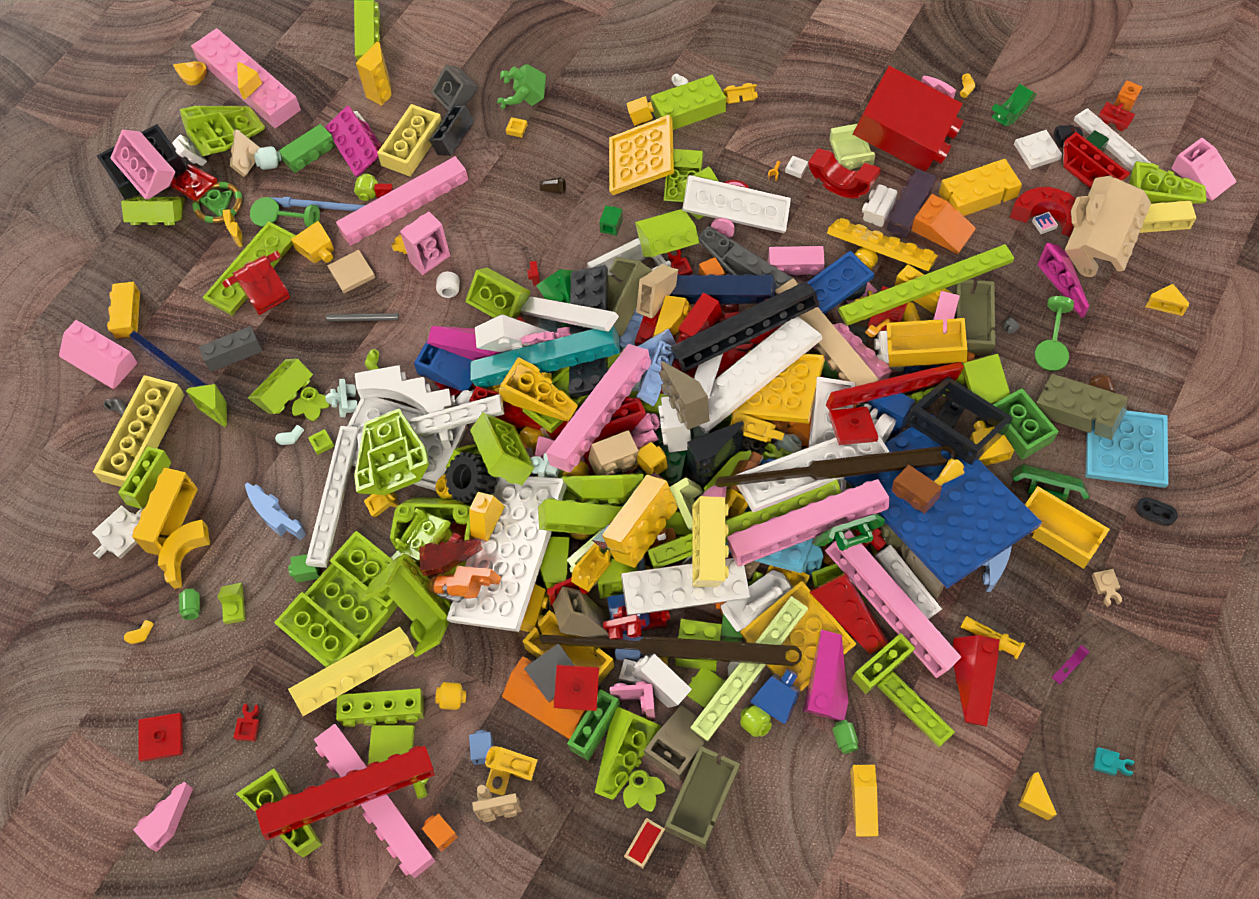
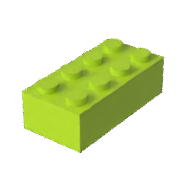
(690, 102)
(502, 449)

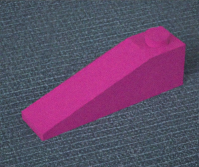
(1061, 272)
(458, 341)
(827, 684)

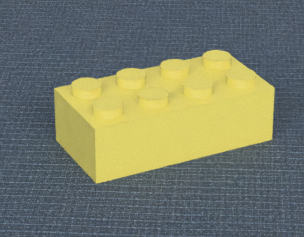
(409, 140)
(709, 542)

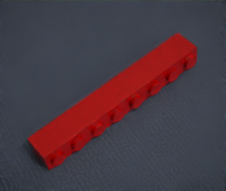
(344, 793)

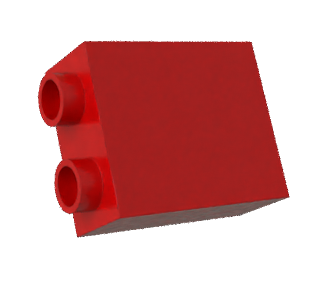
(909, 120)

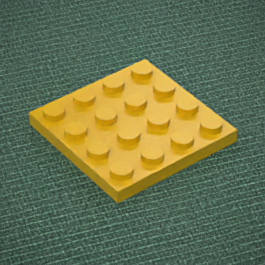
(641, 155)
(789, 394)
(803, 636)

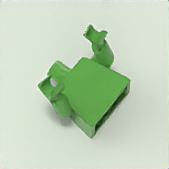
(528, 84)

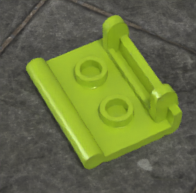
(422, 530)

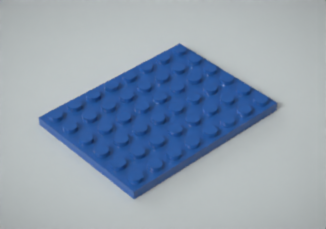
(966, 524)

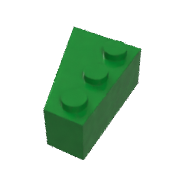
(557, 288)

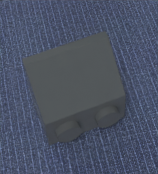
(453, 87)

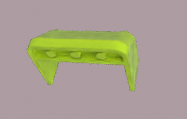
(449, 507)
(411, 592)

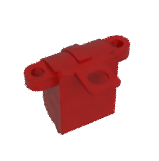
(260, 283)

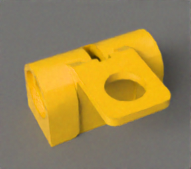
(507, 762)

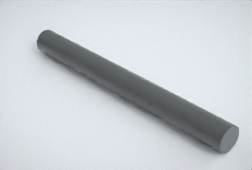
(363, 317)

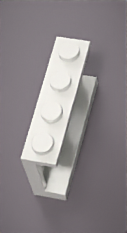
(629, 251)

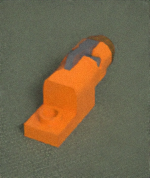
(464, 584)

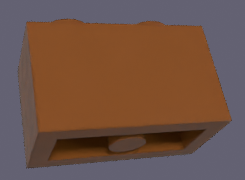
(916, 489)

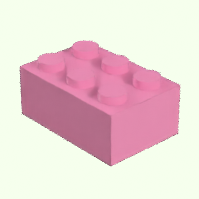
(425, 243)

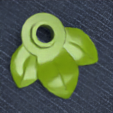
(310, 406)
(642, 794)

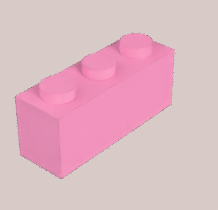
(797, 260)

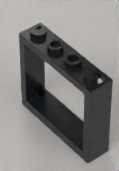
(949, 437)

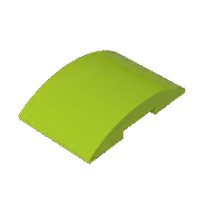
(331, 614)

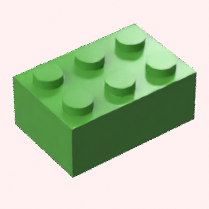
(1029, 428)

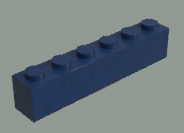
(726, 288)

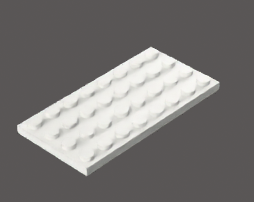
(513, 553)

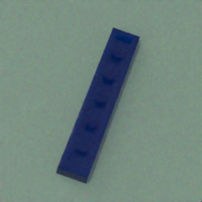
(165, 360)

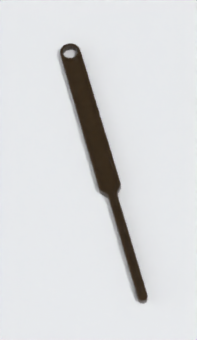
(848, 466)
(688, 648)

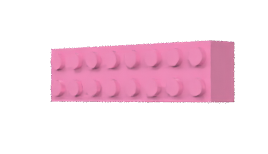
(221, 57)

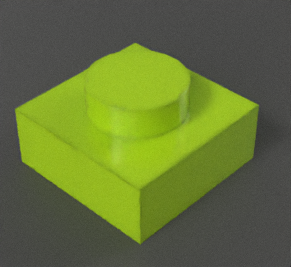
(321, 442)

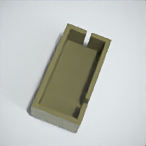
(624, 295)
(979, 315)
(1080, 404)
(702, 797)

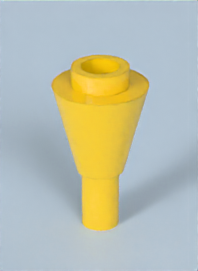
(952, 470)

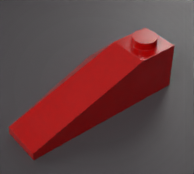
(976, 675)

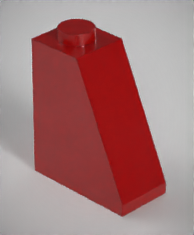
(701, 317)

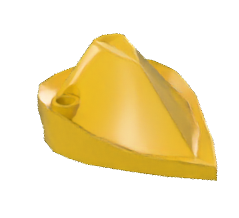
(191, 72)

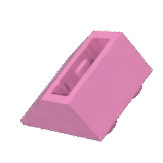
(1205, 166)

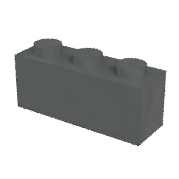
(230, 349)

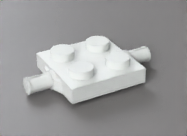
(117, 532)

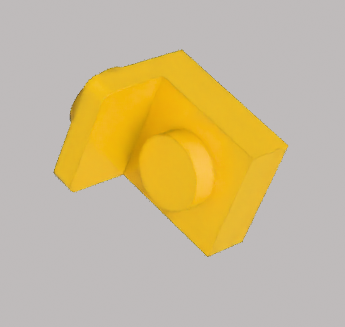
(379, 503)

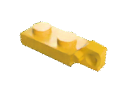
(757, 428)

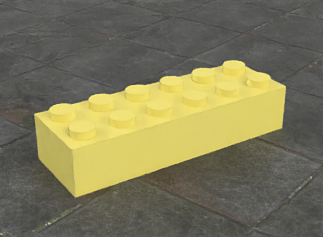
(140, 426)

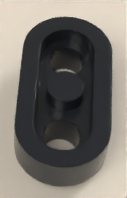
(1155, 511)

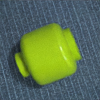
(365, 187)
(755, 721)

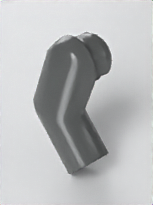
(115, 405)

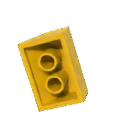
(374, 75)

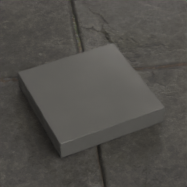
(543, 670)

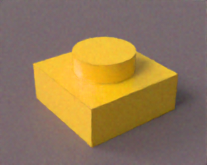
(516, 127)

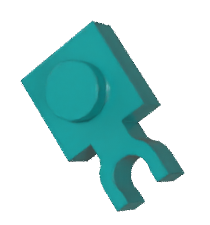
(1109, 762)

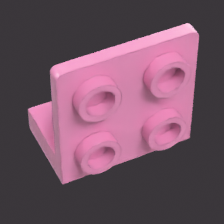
(639, 692)

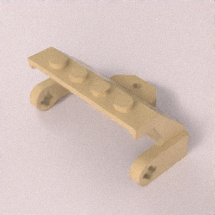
(1106, 224)

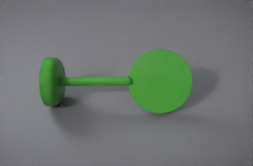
(267, 210)
(1050, 353)

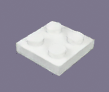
(1038, 149)

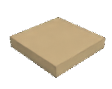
(351, 271)

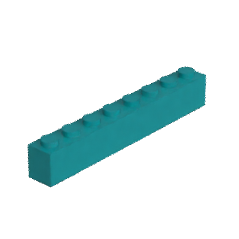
(547, 355)

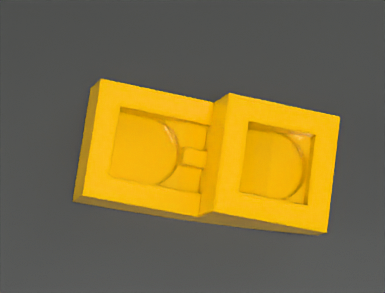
(233, 227)

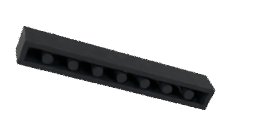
(744, 326)

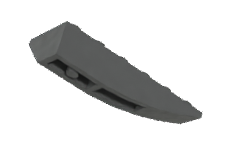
(738, 259)

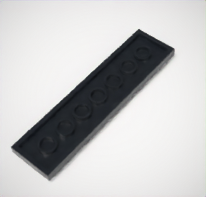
(590, 290)

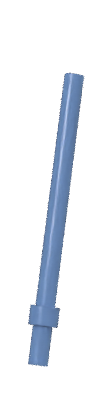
(288, 202)

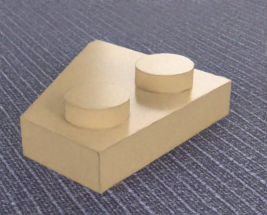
(242, 153)

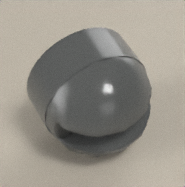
(1010, 325)

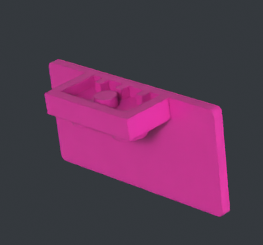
(354, 140)

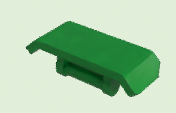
(1052, 478)
(864, 524)

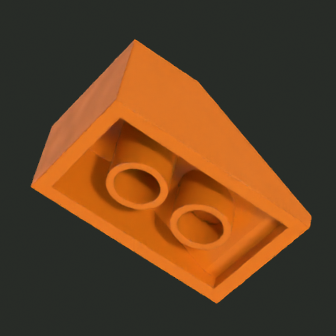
(943, 224)

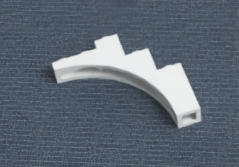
(393, 384)

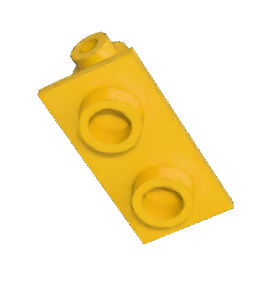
(746, 91)

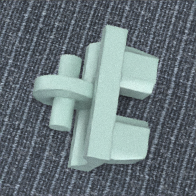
(343, 391)
(543, 467)

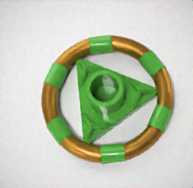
(218, 202)

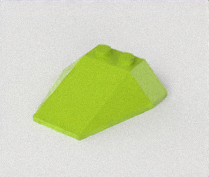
(213, 126)
(389, 455)

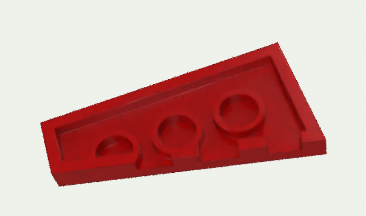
(848, 608)

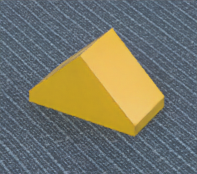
(247, 80)
(1168, 300)
(1037, 799)

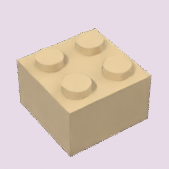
(613, 454)

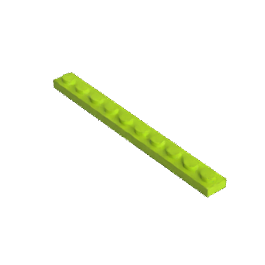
(925, 285)
(682, 547)

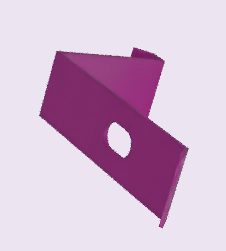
(1071, 664)

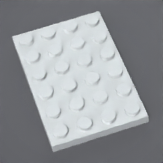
(438, 457)

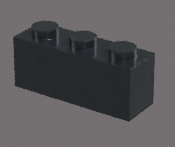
(451, 130)

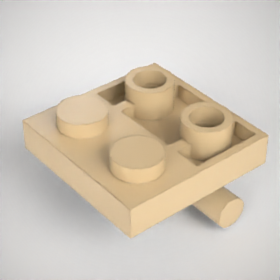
(489, 808)

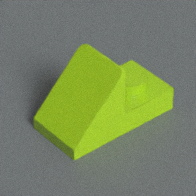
(232, 603)

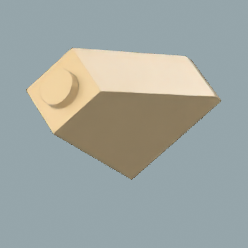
(654, 288)

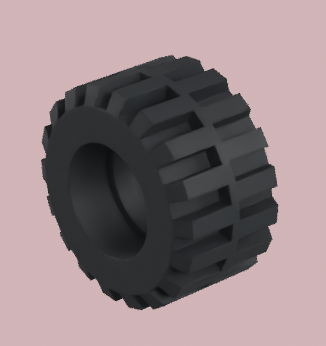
(468, 477)

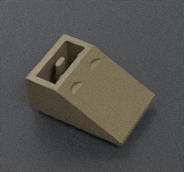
(685, 396)
(924, 575)
(579, 614)
(675, 744)

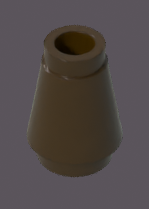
(553, 185)

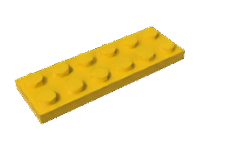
(882, 244)

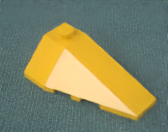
(532, 391)

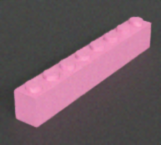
(402, 201)
(598, 408)
(807, 522)
(895, 606)
(381, 811)

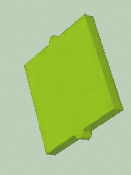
(704, 687)

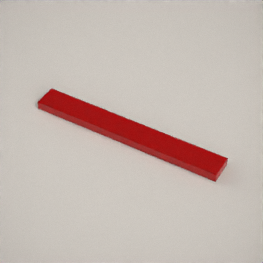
(893, 386)

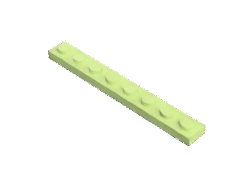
(746, 673)

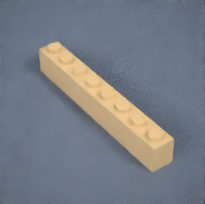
(834, 347)

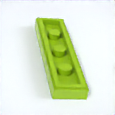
(915, 709)

